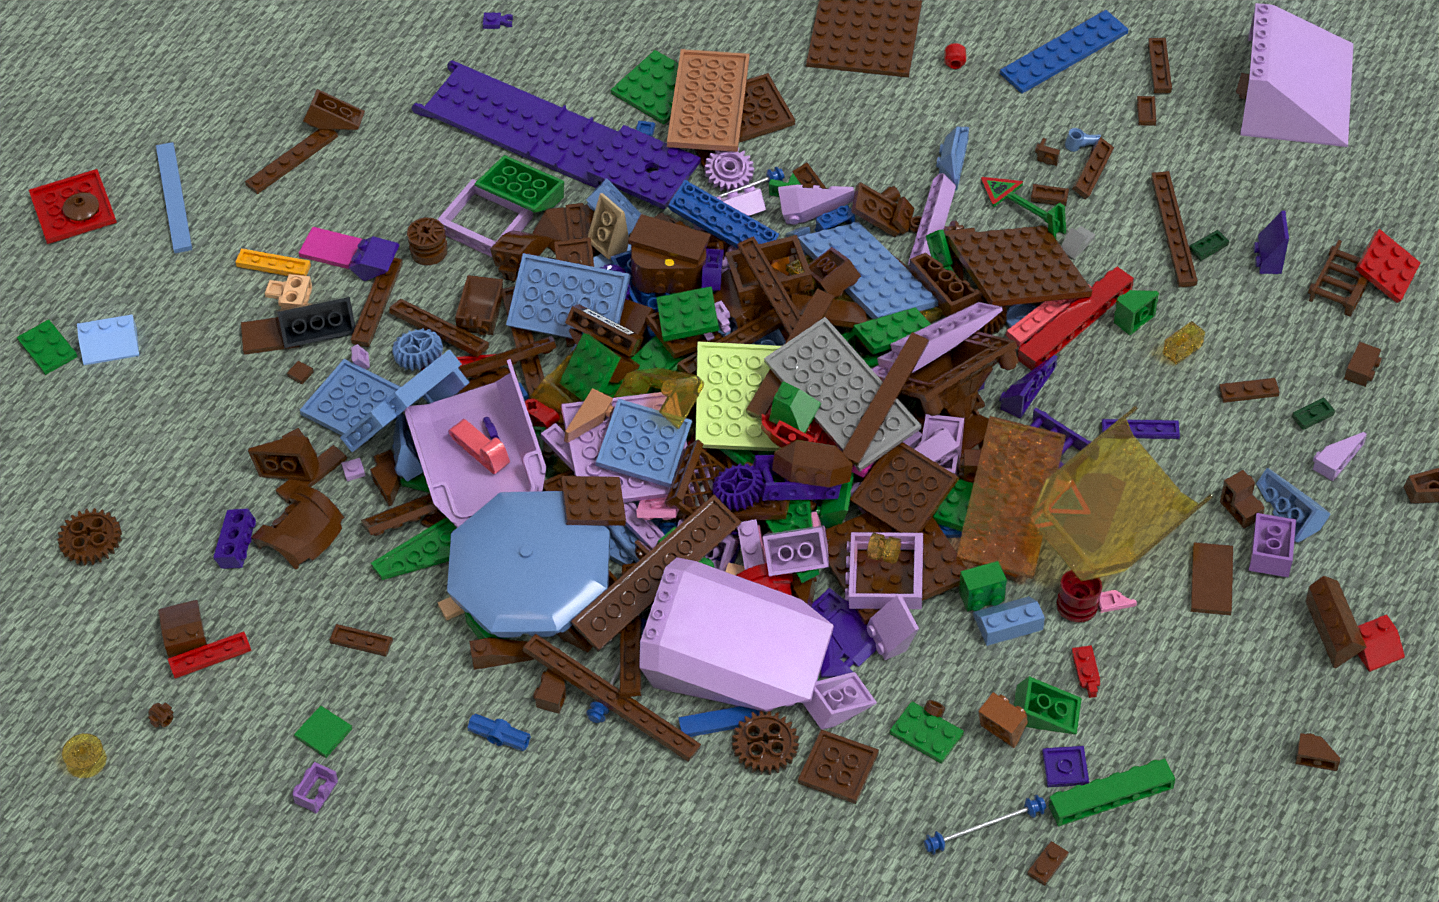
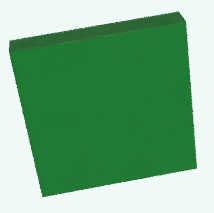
(323, 731)

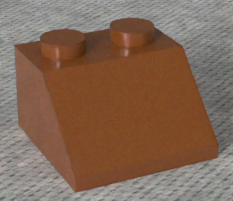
(1003, 719)

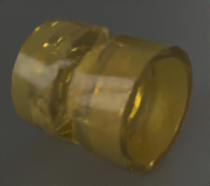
(884, 548)

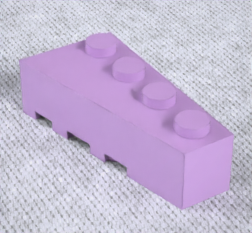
(747, 202)

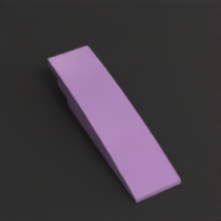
(941, 335)

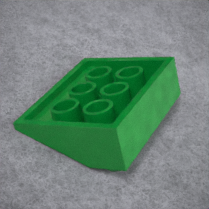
(522, 185)

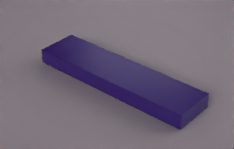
(1149, 428)

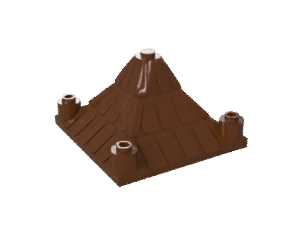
(953, 380)

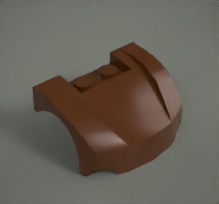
(303, 528)

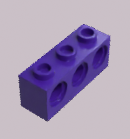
(234, 538)

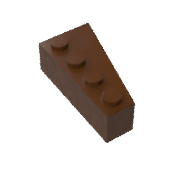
(949, 290)

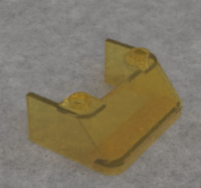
(678, 387)

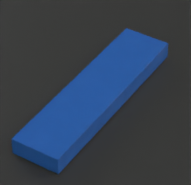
(715, 720)

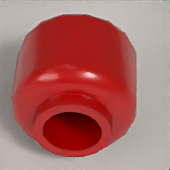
(955, 56)

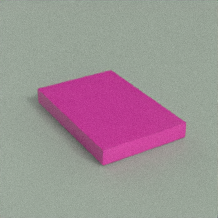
(329, 247)

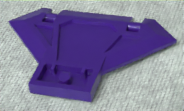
(848, 636)

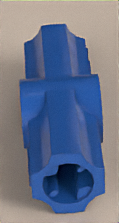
(499, 732)

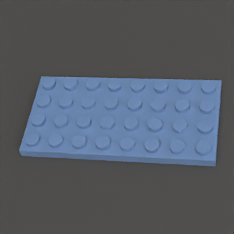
(884, 281)

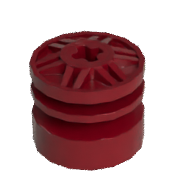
(1078, 599)

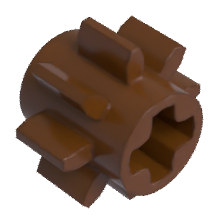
(160, 715)

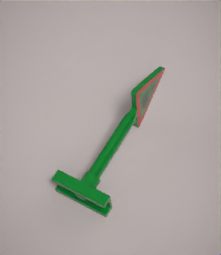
(1000, 189)

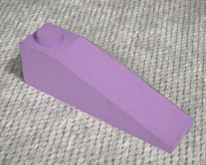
(804, 204)

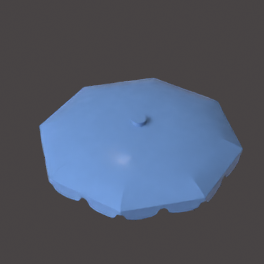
(525, 567)

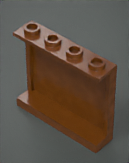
(730, 299)

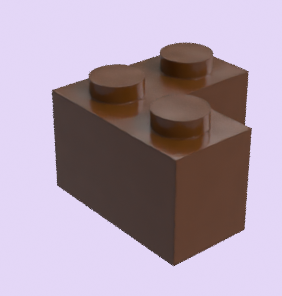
(1239, 498)

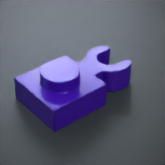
(495, 20)

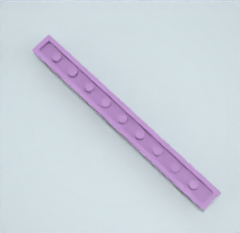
(643, 529)

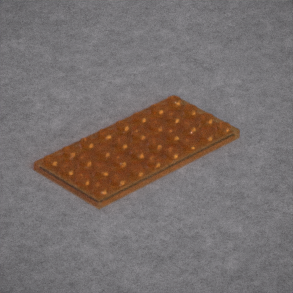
(1004, 493)

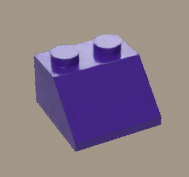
(373, 257)

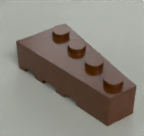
(1423, 487)

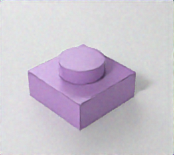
(360, 357)
(353, 469)

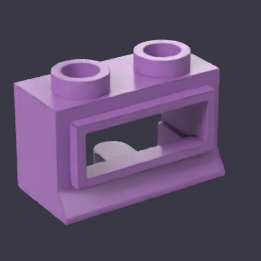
(310, 777)

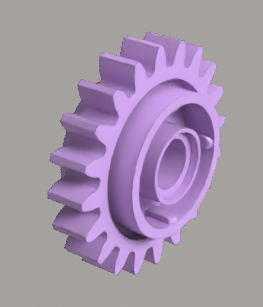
(717, 171)

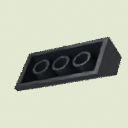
(315, 321)

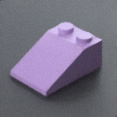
(955, 427)
(892, 628)
(838, 700)

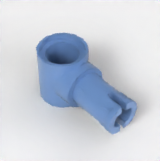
(1077, 138)

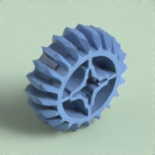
(417, 349)

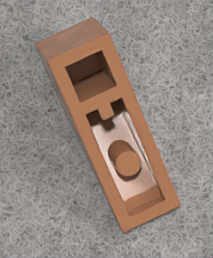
(591, 414)

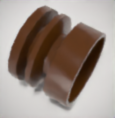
(427, 241)

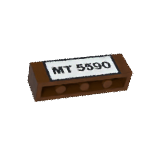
(604, 330)

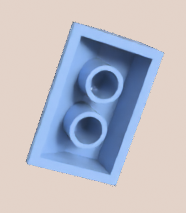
(108, 339)

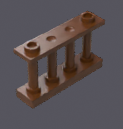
(1355, 290)

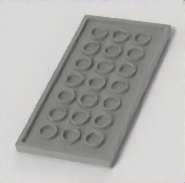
(836, 376)

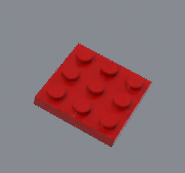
(1388, 266)

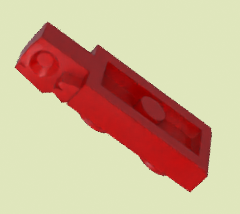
(1086, 669)

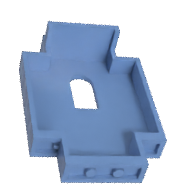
(434, 383)

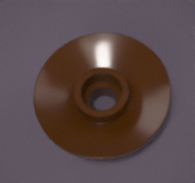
(81, 206)

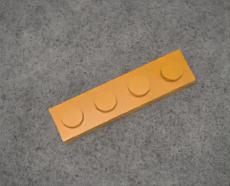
(272, 263)

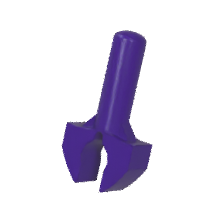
(490, 428)

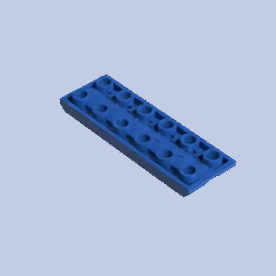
(717, 216)

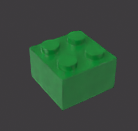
(982, 586)

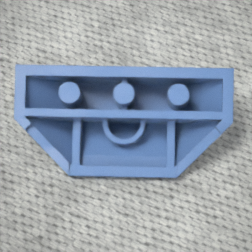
(953, 154)

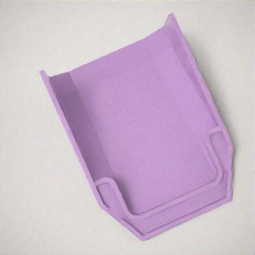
(456, 478)
(731, 639)

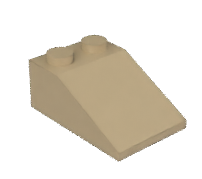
(608, 228)

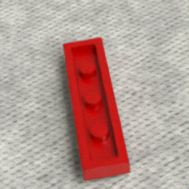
(209, 654)

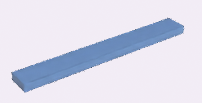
(174, 198)

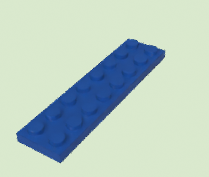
(1063, 51)

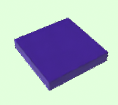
(1065, 766)

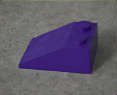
(1272, 246)

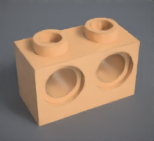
(295, 291)

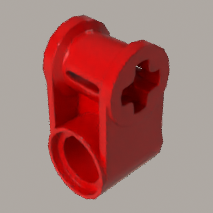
(541, 414)

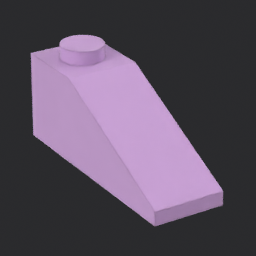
(1337, 456)

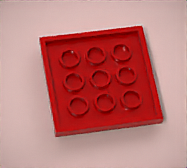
(49, 203)

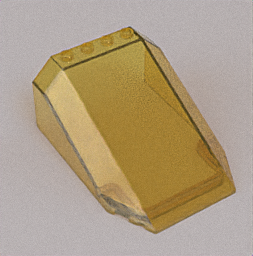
(1109, 505)

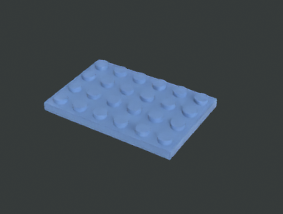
(551, 287)

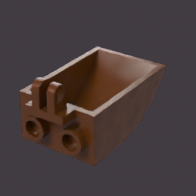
(510, 247)
(479, 305)

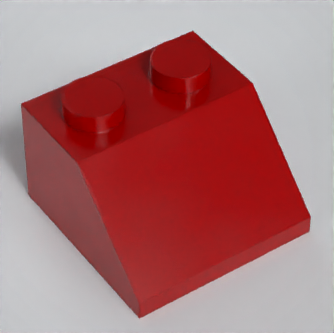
(1382, 643)

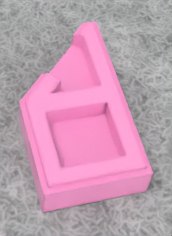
(1114, 600)

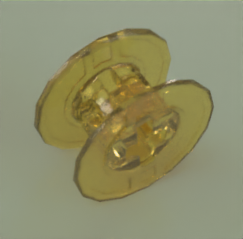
(84, 755)

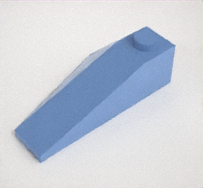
(1292, 504)

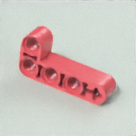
(488, 452)

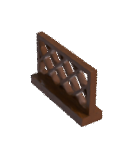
(685, 476)

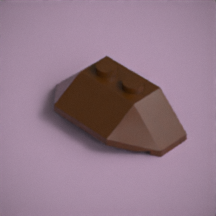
(812, 464)

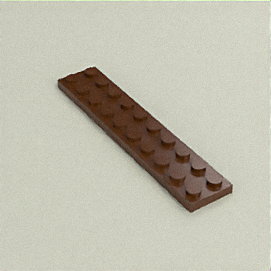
(639, 585)

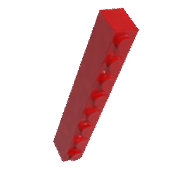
(1075, 319)

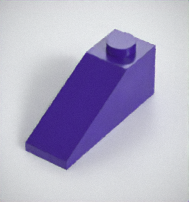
(713, 269)

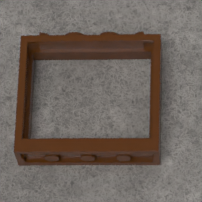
(773, 250)

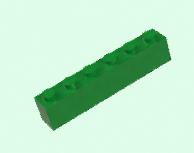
(1111, 792)

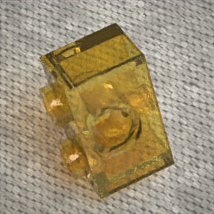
(1184, 342)

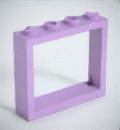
(469, 237)
(909, 541)

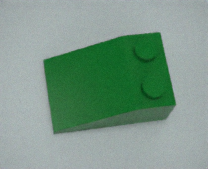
(1048, 706)

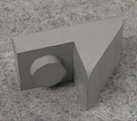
(1077, 241)

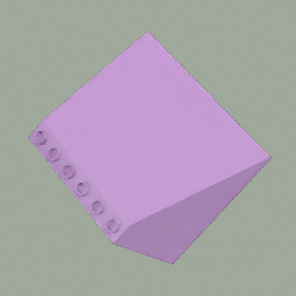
(1297, 80)

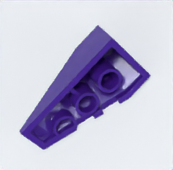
(1023, 392)

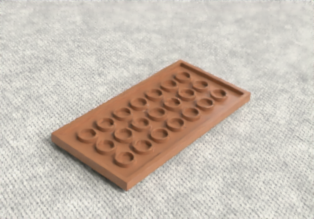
(708, 100)

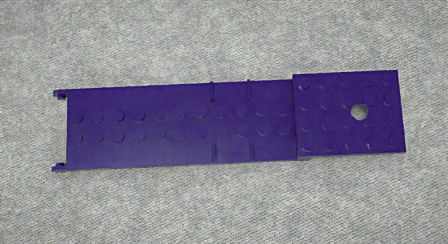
(559, 136)

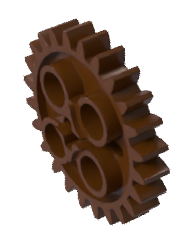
(88, 532)
(767, 759)

